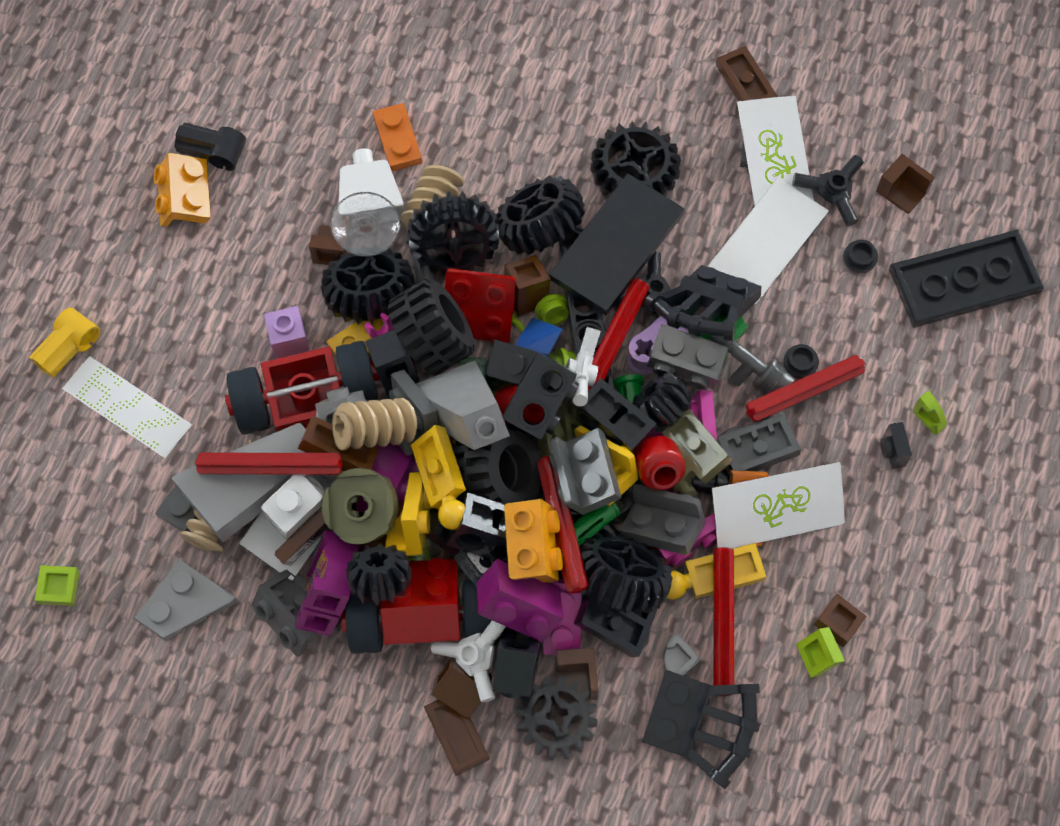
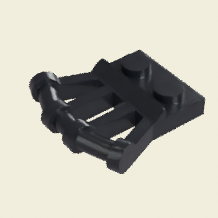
(710, 289)
(678, 716)

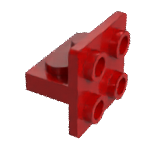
(485, 302)

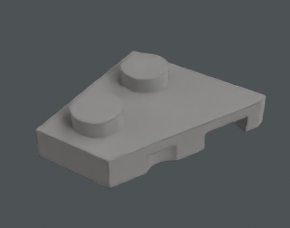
(182, 601)

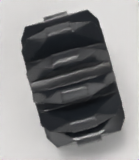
(663, 400)
(379, 574)

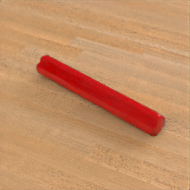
(619, 327)
(805, 388)
(268, 463)
(566, 539)
(723, 616)

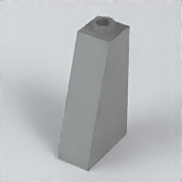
(465, 406)
(235, 500)

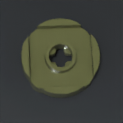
(381, 511)

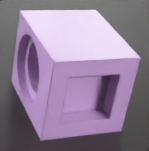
(286, 332)

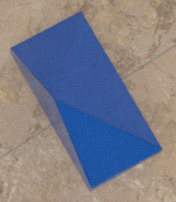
(540, 336)

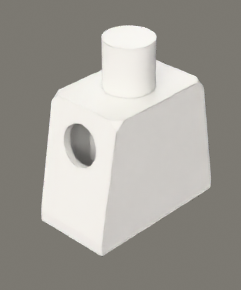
(369, 176)
(295, 503)

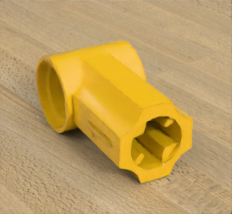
(70, 334)

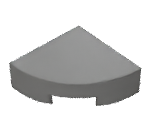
(680, 656)

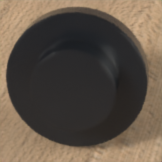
(860, 256)
(801, 361)

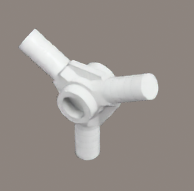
(583, 366)
(474, 656)

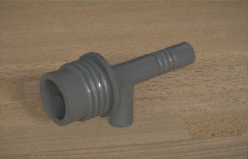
(769, 375)

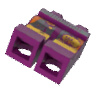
(328, 585)

